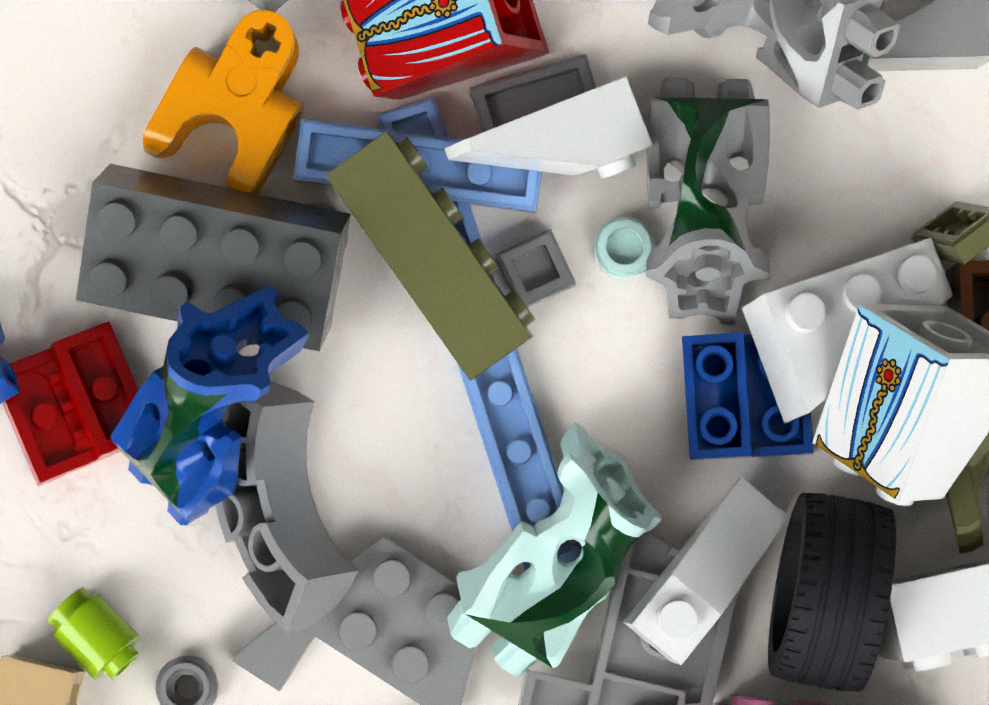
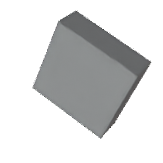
(536, 268)

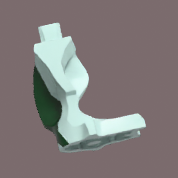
(549, 601)

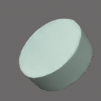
(623, 247)

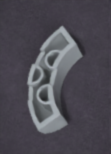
(273, 517)

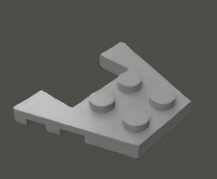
(385, 623)
(626, 665)

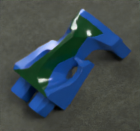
(176, 420)

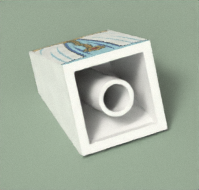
(908, 400)

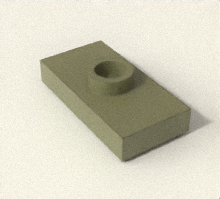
(958, 232)

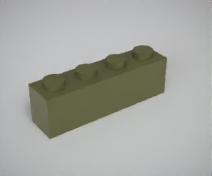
(430, 254)

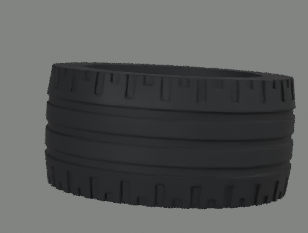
(832, 592)

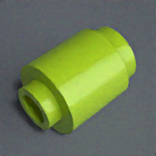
(94, 634)

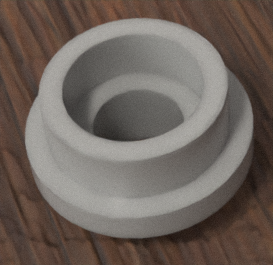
(187, 665)

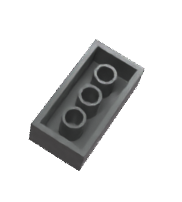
(182, 241)

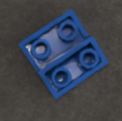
(733, 403)

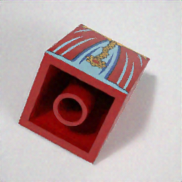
(436, 43)

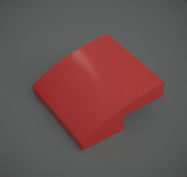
(70, 402)

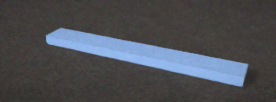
(501, 393)

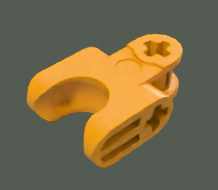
(238, 93)

